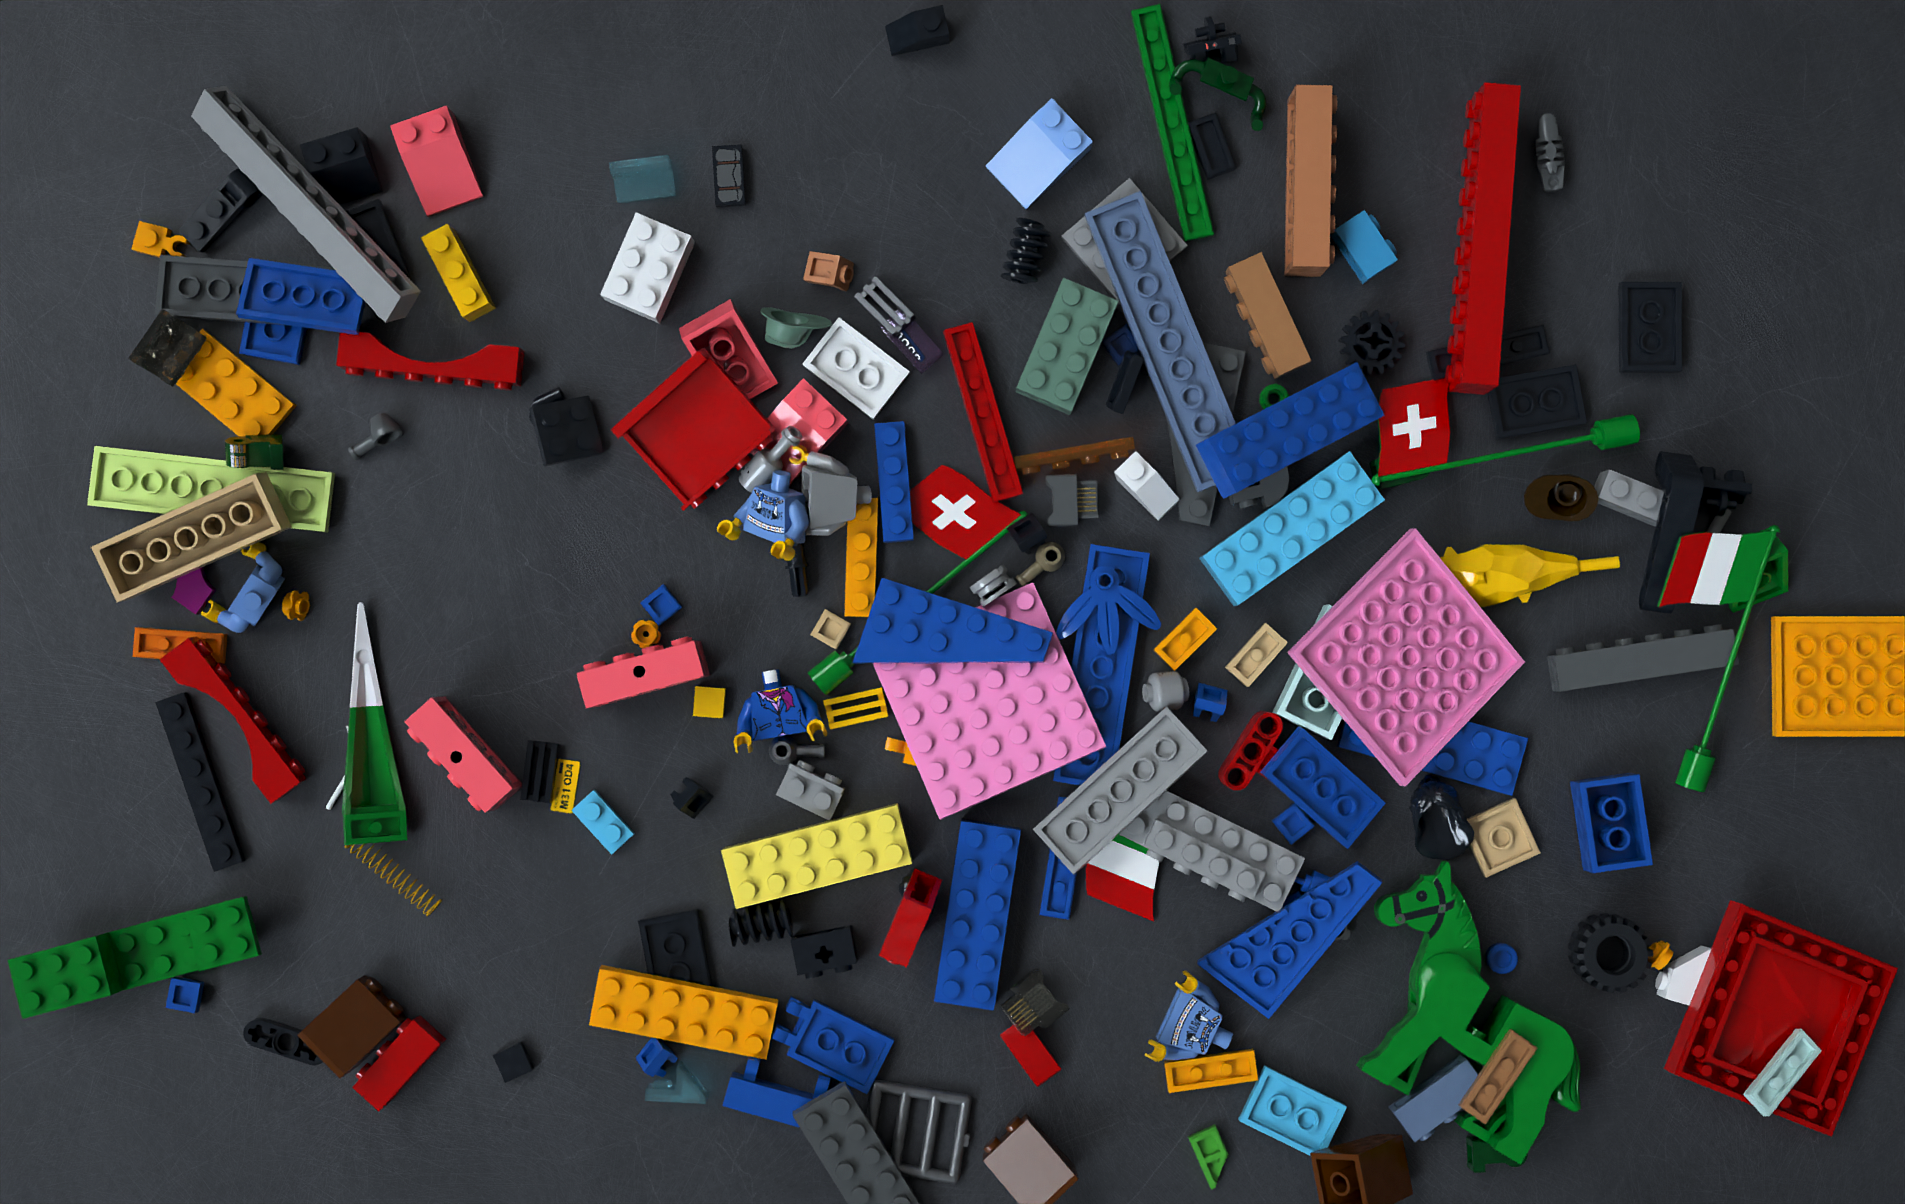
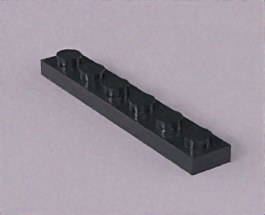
(200, 781)

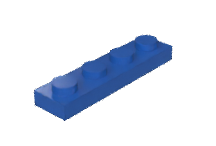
(894, 482)

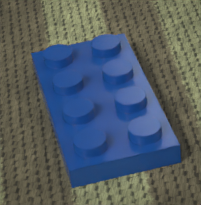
(299, 297)
(1322, 787)

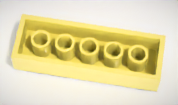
(817, 856)

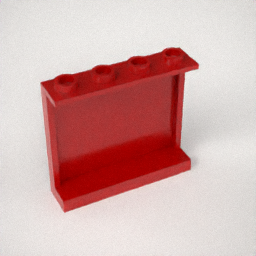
(695, 428)

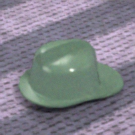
(790, 328)

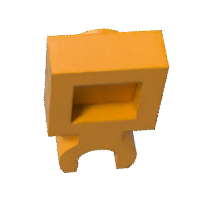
(156, 240)

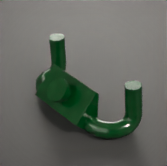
(1225, 79)

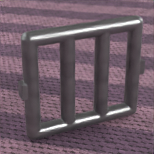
(935, 1097)

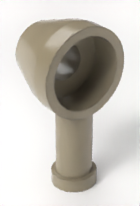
(1042, 563)

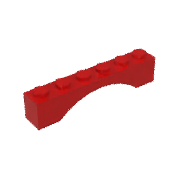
(492, 364)
(272, 766)

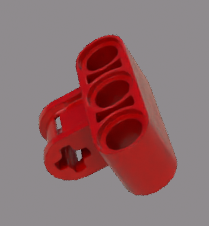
(1265, 751)

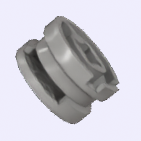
(992, 582)

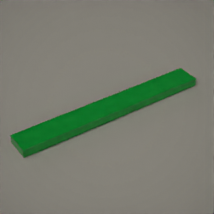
(1172, 124)

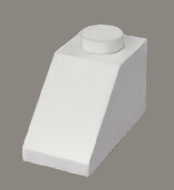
(1146, 486)
(1682, 976)

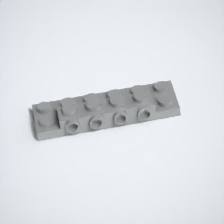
(1216, 850)

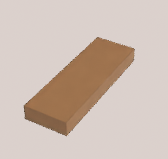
(1497, 1076)

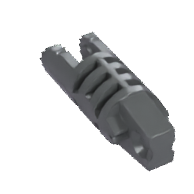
(1550, 154)

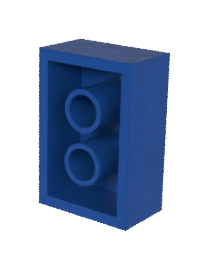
(1611, 822)

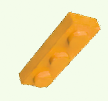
(1211, 1070)

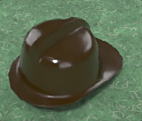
(1561, 497)

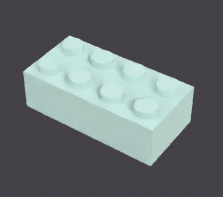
(1305, 704)

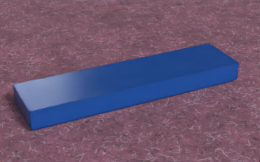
(1057, 887)

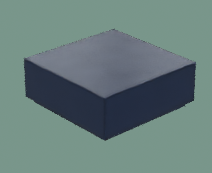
(1120, 342)

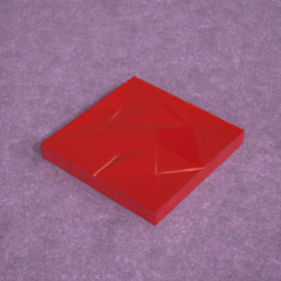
(1763, 986)

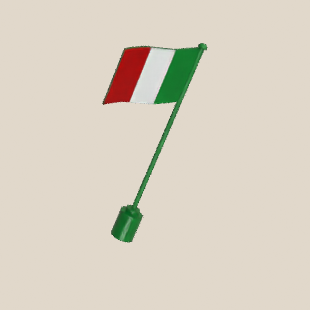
(1715, 572)

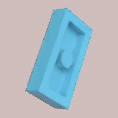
(603, 821)

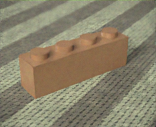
(1267, 316)

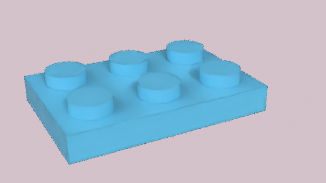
(1292, 1112)

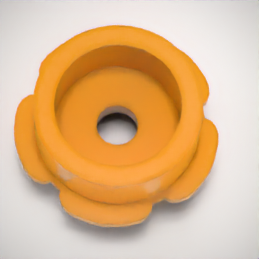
(642, 626)

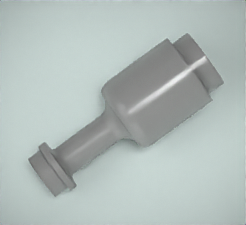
(764, 462)

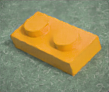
(1185, 639)

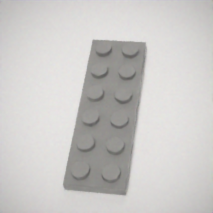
(1120, 790)

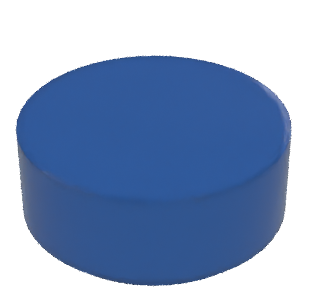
(1501, 958)

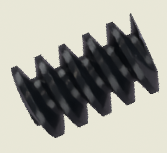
(1025, 251)
(759, 923)

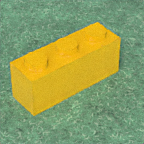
(458, 272)

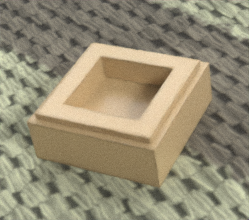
(830, 629)

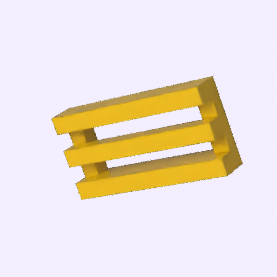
(830, 714)

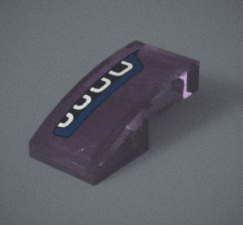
(914, 344)

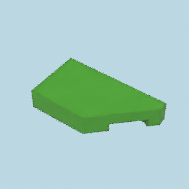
(1209, 1152)

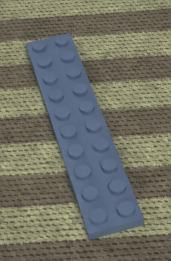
(1161, 327)

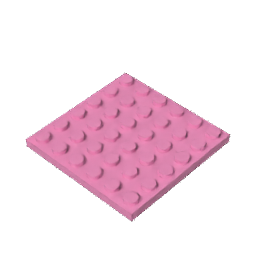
(1406, 657)
(991, 722)

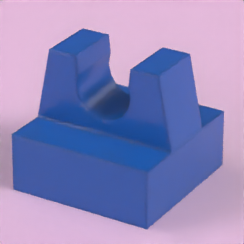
(1210, 699)
(654, 1056)

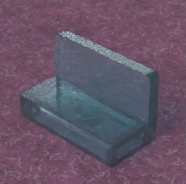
(643, 179)

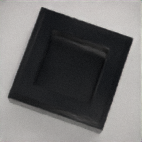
(513, 1062)

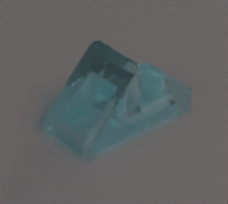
(686, 1090)

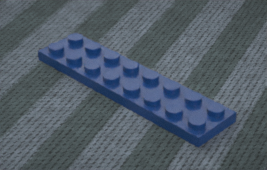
(1104, 676)

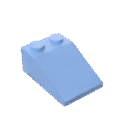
(1039, 154)

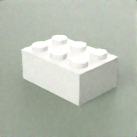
(647, 267)

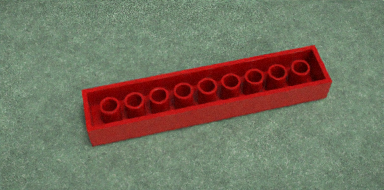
(1484, 239)

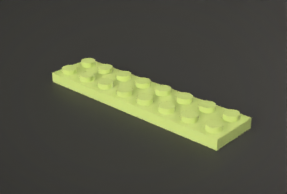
(169, 481)

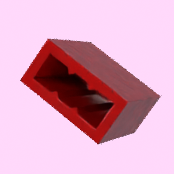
(910, 918)

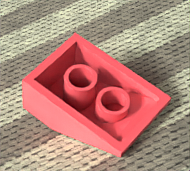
(437, 160)
(732, 347)
(814, 419)

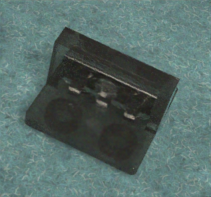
(168, 347)

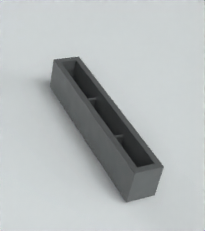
(1641, 660)

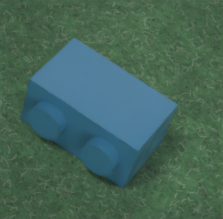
(1364, 246)

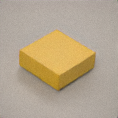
(709, 702)

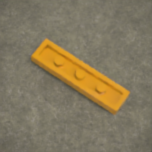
(861, 560)

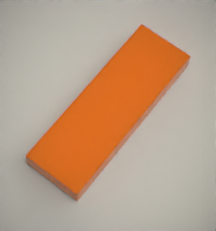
(158, 642)

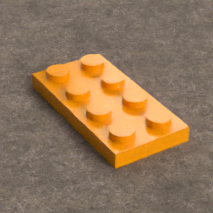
(234, 391)

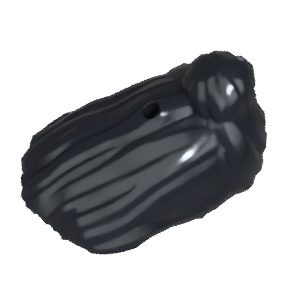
(1439, 820)

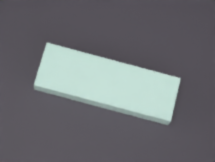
(1782, 1072)

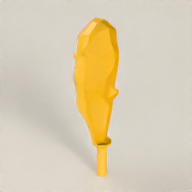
(1511, 571)

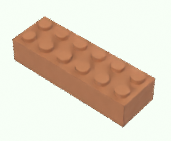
(1309, 180)

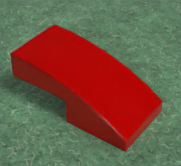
(1031, 1055)

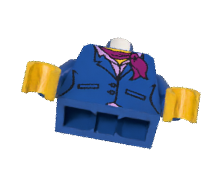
(777, 713)

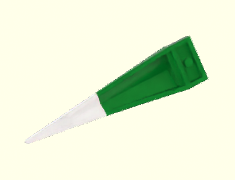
(372, 791)

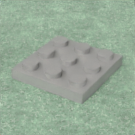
(1083, 245)

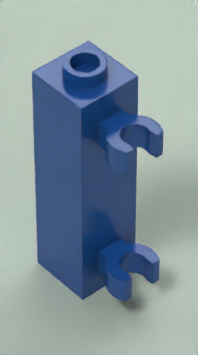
(768, 1098)

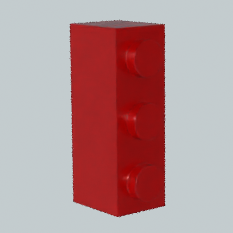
(398, 1062)

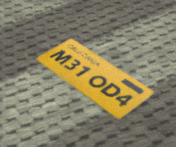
(565, 785)

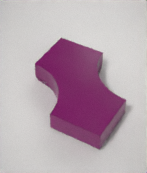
(193, 591)

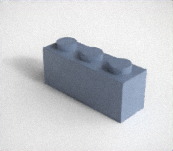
(1434, 1099)

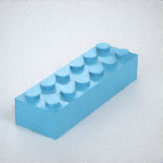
(1292, 529)

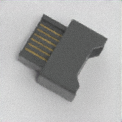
(1071, 500)

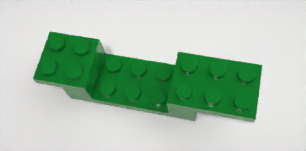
(134, 956)

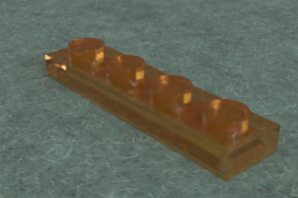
(1086, 453)

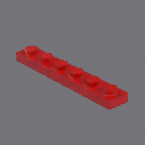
(982, 412)

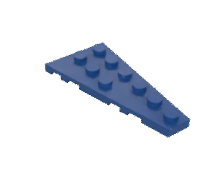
(928, 628)
(1281, 949)

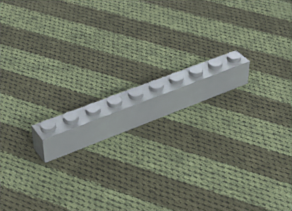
(305, 204)

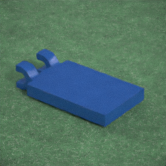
(834, 1043)

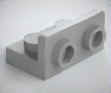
(811, 790)

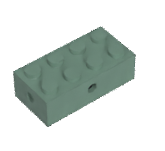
(1066, 346)

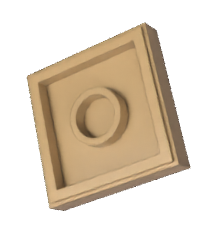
(1501, 838)

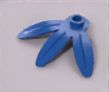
(1108, 618)

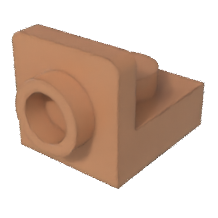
(829, 270)

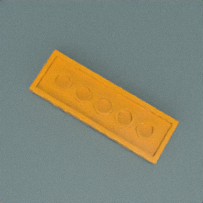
(683, 1012)

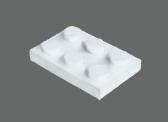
(856, 368)

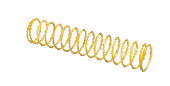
(433, 907)

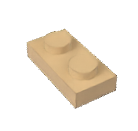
(1256, 655)

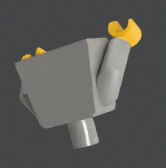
(828, 492)

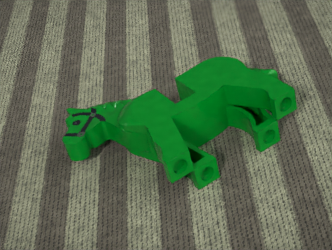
(1443, 1000)

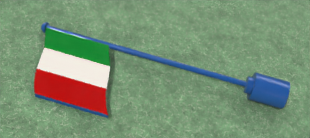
(1127, 877)

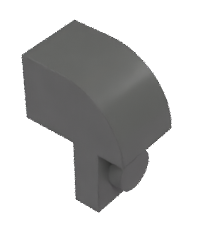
(1269, 491)

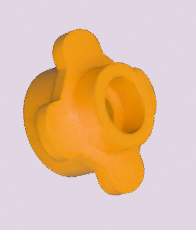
(296, 605)
(1661, 954)

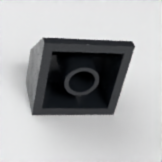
(343, 165)

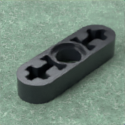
(269, 1027)

